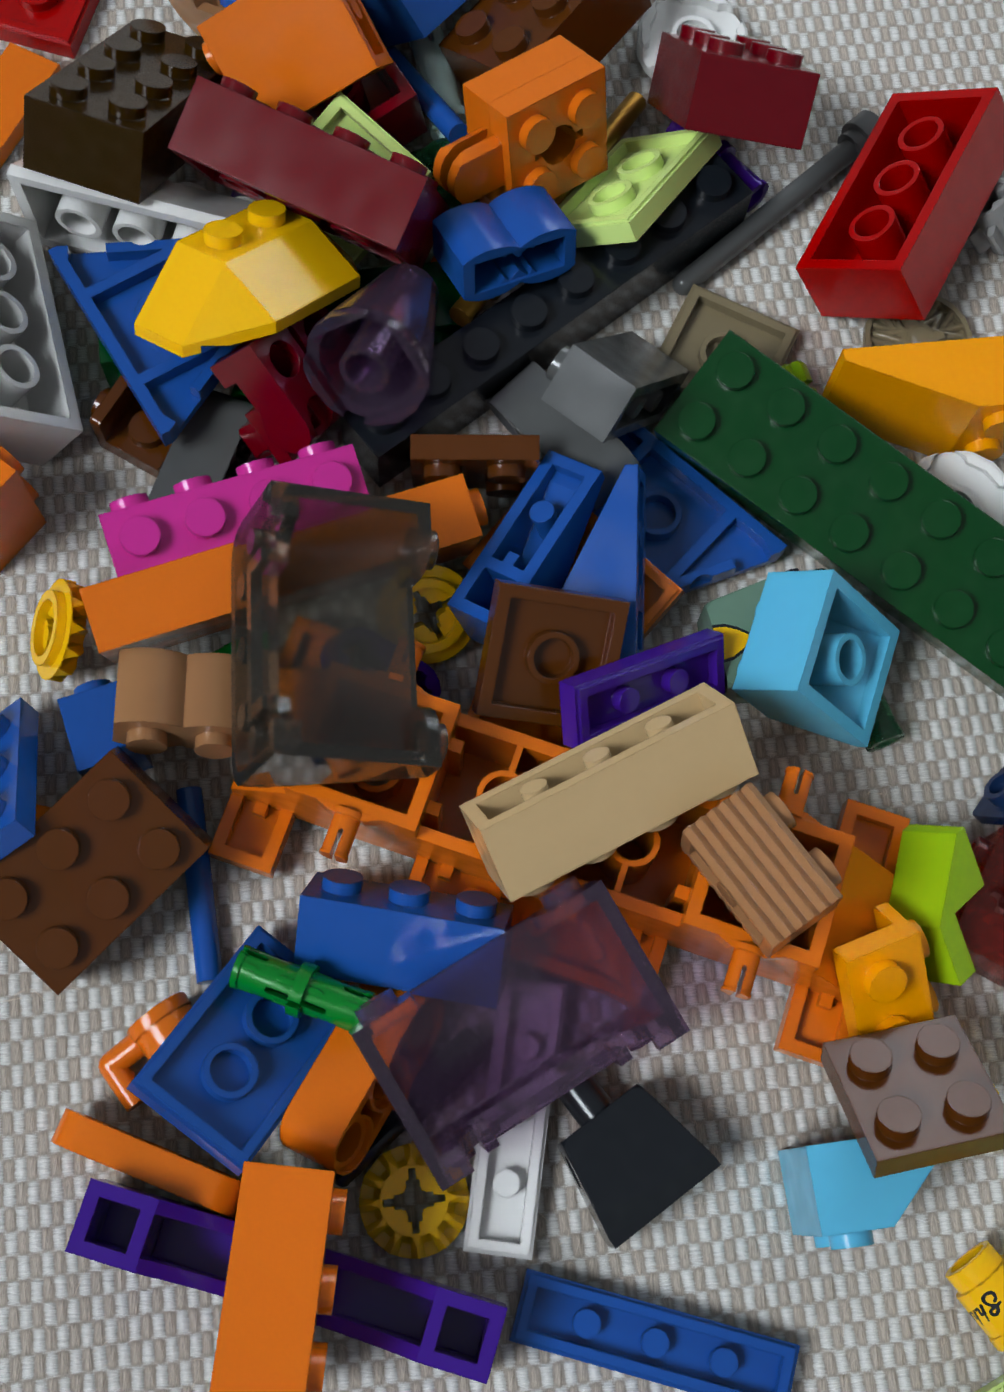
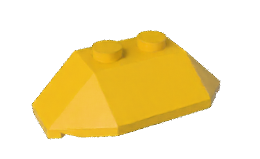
(244, 280)

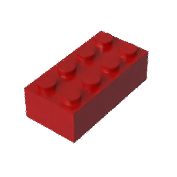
(907, 205)

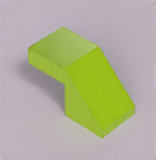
(930, 884)

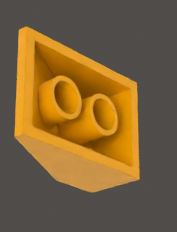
(926, 394)

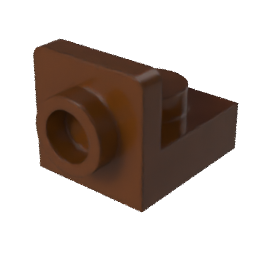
(126, 430)

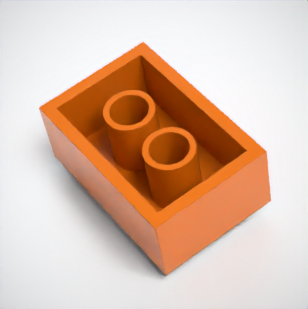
(278, 1280)

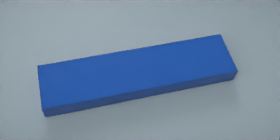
(648, 1339)

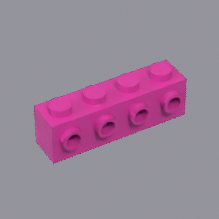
(210, 513)

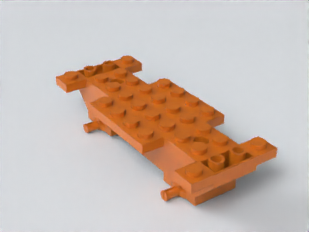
(647, 877)

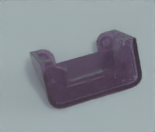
(514, 1026)

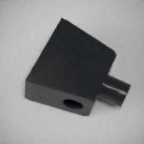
(629, 1158)

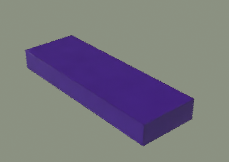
(638, 683)

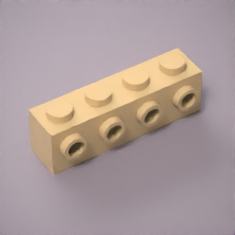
(610, 791)

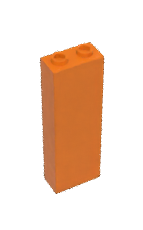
(194, 592)

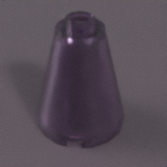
(377, 347)

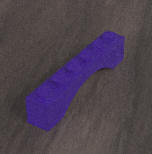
(370, 1304)

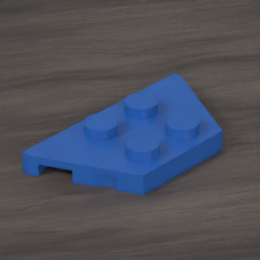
(111, 295)
(693, 526)

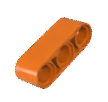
(336, 1105)

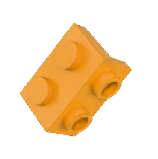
(885, 975)

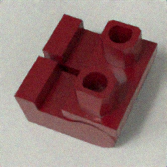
(272, 377)

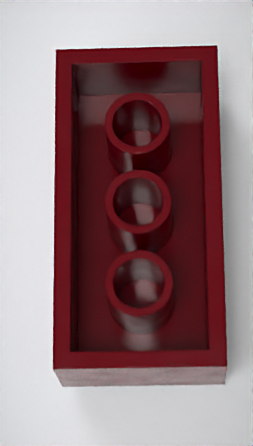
(316, 174)

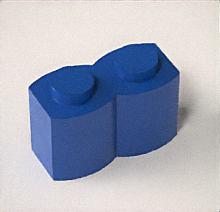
(504, 243)

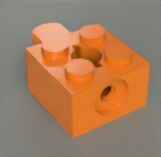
(529, 125)

